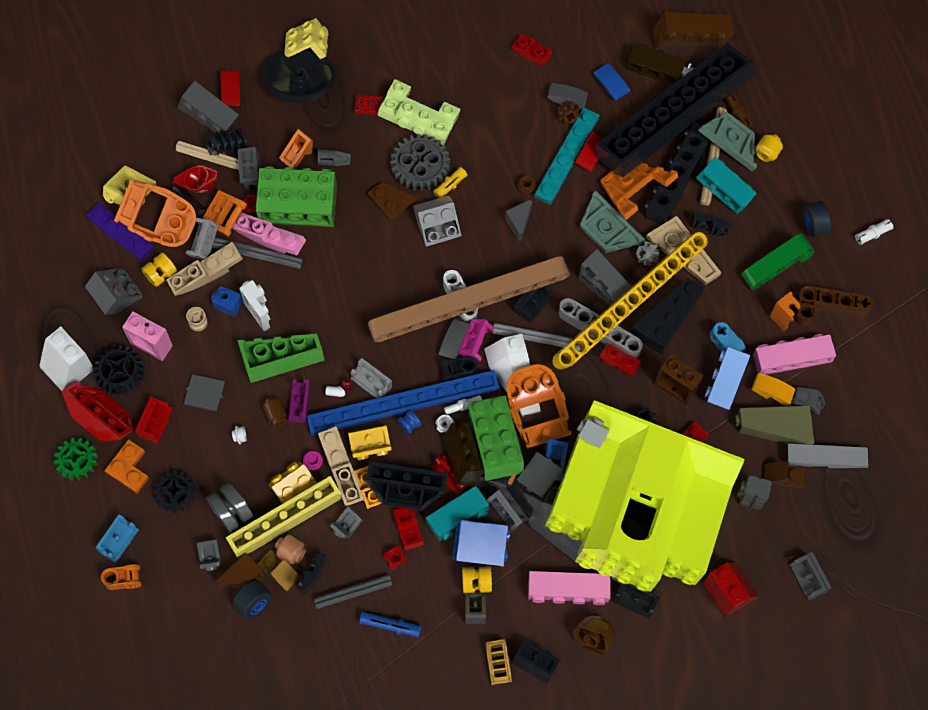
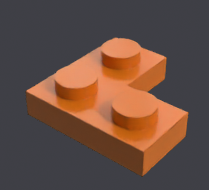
(123, 467)

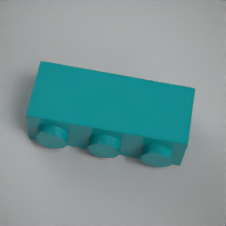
(726, 185)
(465, 507)

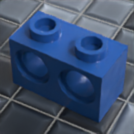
(556, 451)

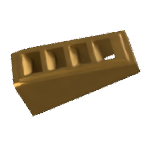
(496, 644)

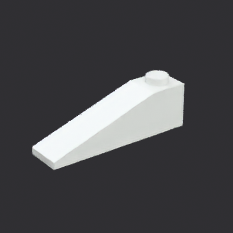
(507, 357)

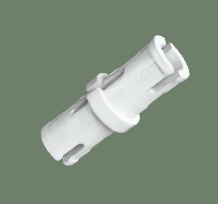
(874, 231)

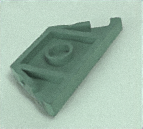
(732, 138)
(608, 227)

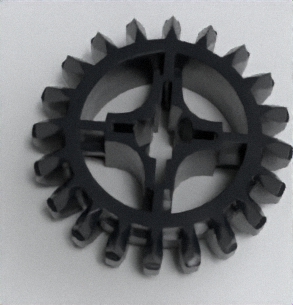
(111, 383)

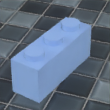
(727, 378)

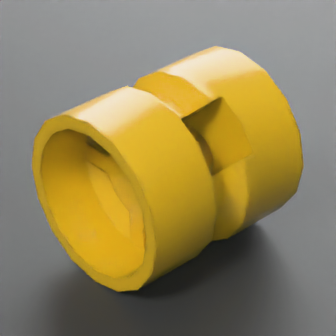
(165, 267)
(484, 578)

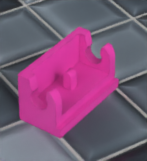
(474, 338)

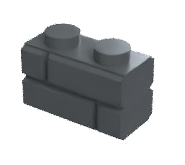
(754, 492)

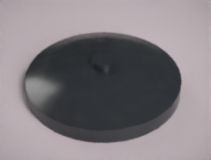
(298, 77)

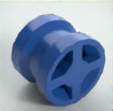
(409, 422)

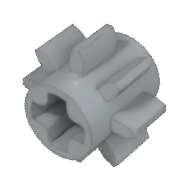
(647, 253)

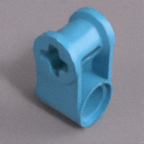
(726, 339)

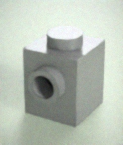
(593, 431)

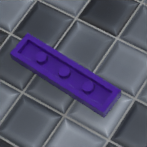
(118, 231)

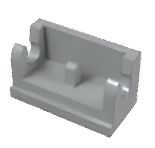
(203, 239)
(371, 379)

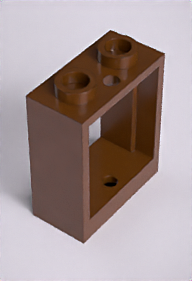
(685, 385)

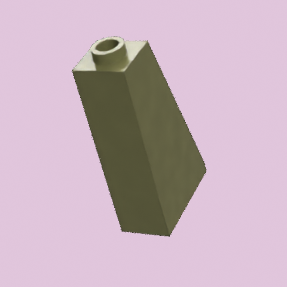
(777, 424)

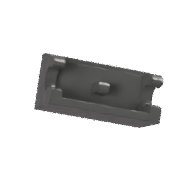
(249, 166)
(508, 509)
(810, 576)

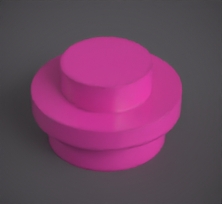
(313, 460)

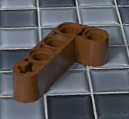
(858, 304)

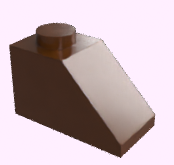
(240, 574)

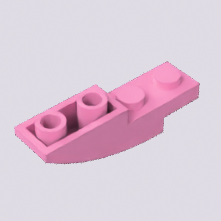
(268, 235)

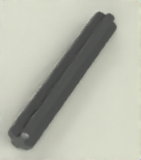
(353, 591)

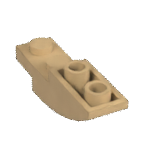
(203, 272)
(340, 466)

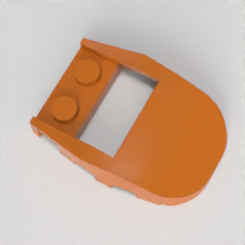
(174, 222)
(533, 386)

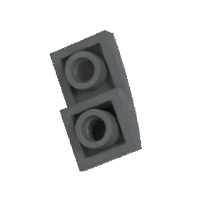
(565, 93)
(454, 339)

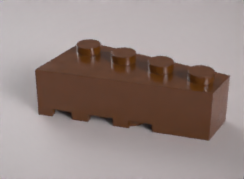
(691, 29)

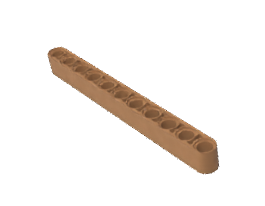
(468, 299)

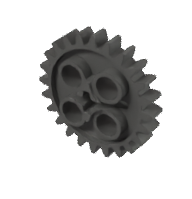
(432, 171)

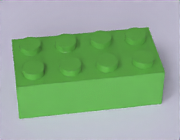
(495, 437)

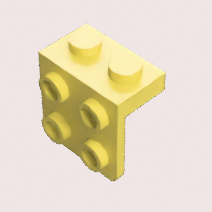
(307, 35)

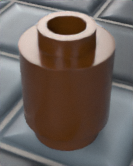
(275, 411)

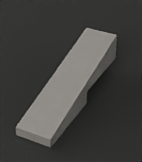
(831, 456)

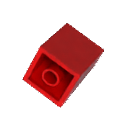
(730, 588)

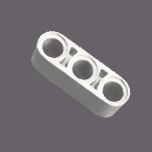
(459, 284)

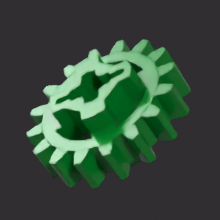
(84, 461)

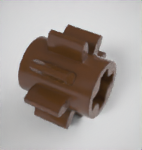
(568, 112)

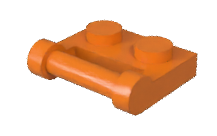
(220, 208)

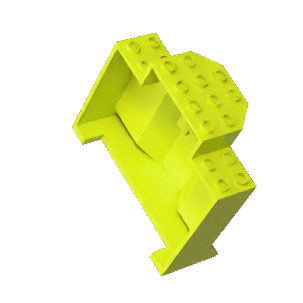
(687, 489)

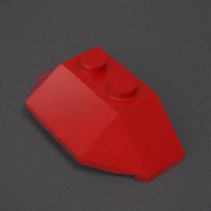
(97, 412)

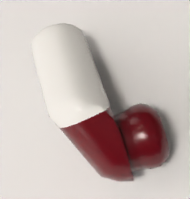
(340, 391)

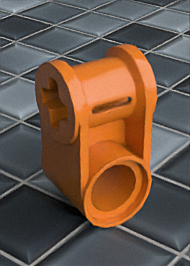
(123, 577)

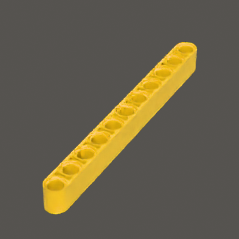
(623, 304)

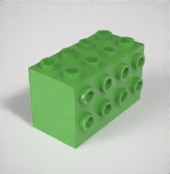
(296, 196)

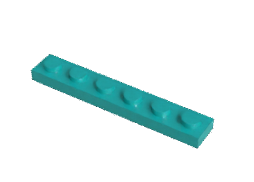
(566, 156)

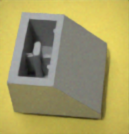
(437, 220)

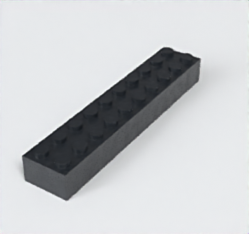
(674, 110)

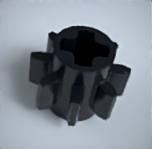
(646, 413)

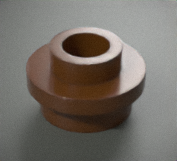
(526, 180)

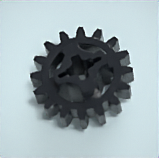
(183, 492)

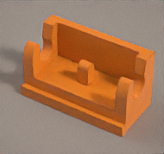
(781, 313)

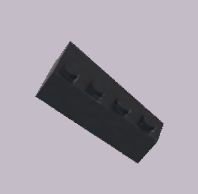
(665, 319)

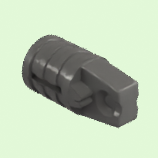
(333, 157)

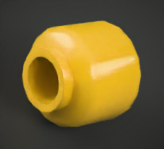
(769, 148)

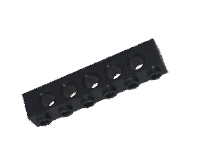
(661, 213)

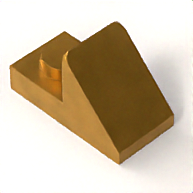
(279, 570)

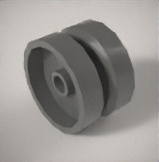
(231, 505)

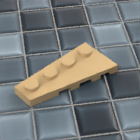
(671, 235)

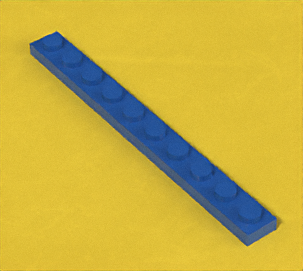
(403, 402)

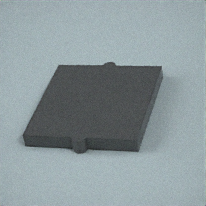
(204, 393)
(539, 474)

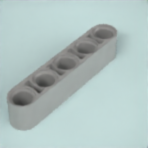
(579, 310)

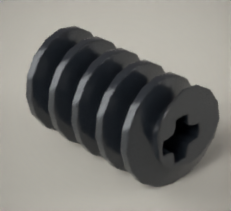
(226, 140)

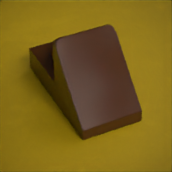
(784, 475)

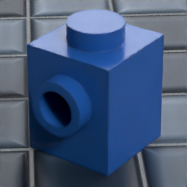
(226, 301)

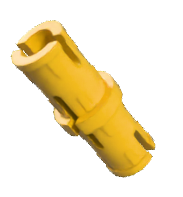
(458, 175)

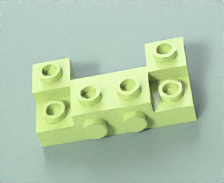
(417, 116)

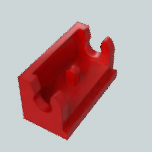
(153, 420)

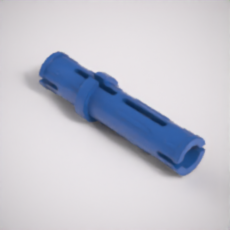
(414, 630)

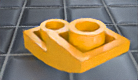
(772, 387)
(369, 496)

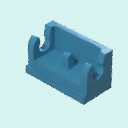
(117, 538)

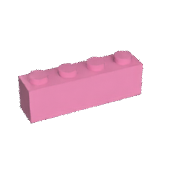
(794, 354)
(568, 587)

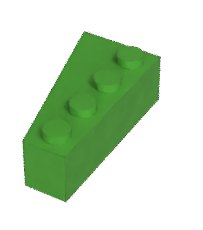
(279, 355)

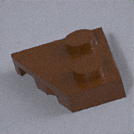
(391, 200)

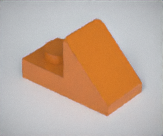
(296, 149)

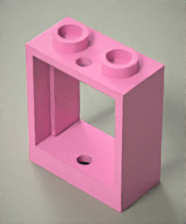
(150, 339)

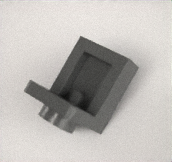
(810, 398)
(347, 523)
(209, 554)

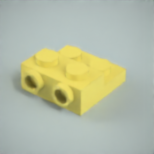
(116, 187)

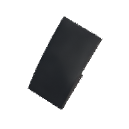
(717, 225)
(310, 579)

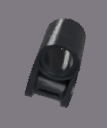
(457, 368)

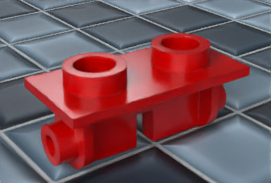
(616, 357)
(444, 465)

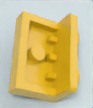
(369, 442)
(292, 482)

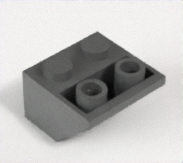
(113, 290)

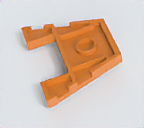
(623, 188)

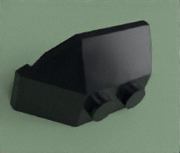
(405, 486)

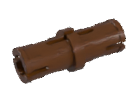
(738, 111)

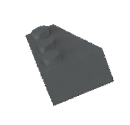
(207, 108)
(603, 279)

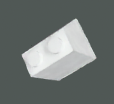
(64, 360)

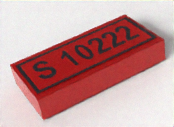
(368, 104)

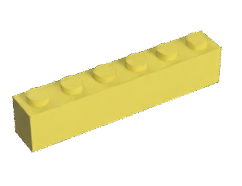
(284, 517)

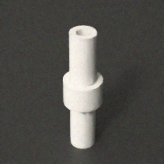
(462, 405)

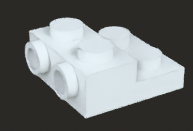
(254, 300)

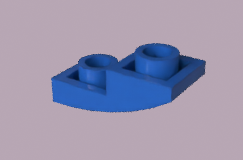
(611, 81)

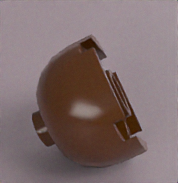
(595, 634)

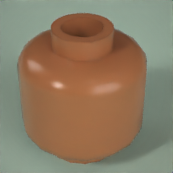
(290, 549)

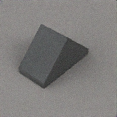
(518, 218)
(475, 608)

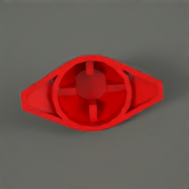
(197, 179)

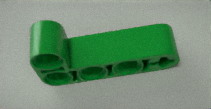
(777, 261)

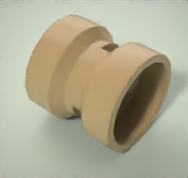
(197, 315)

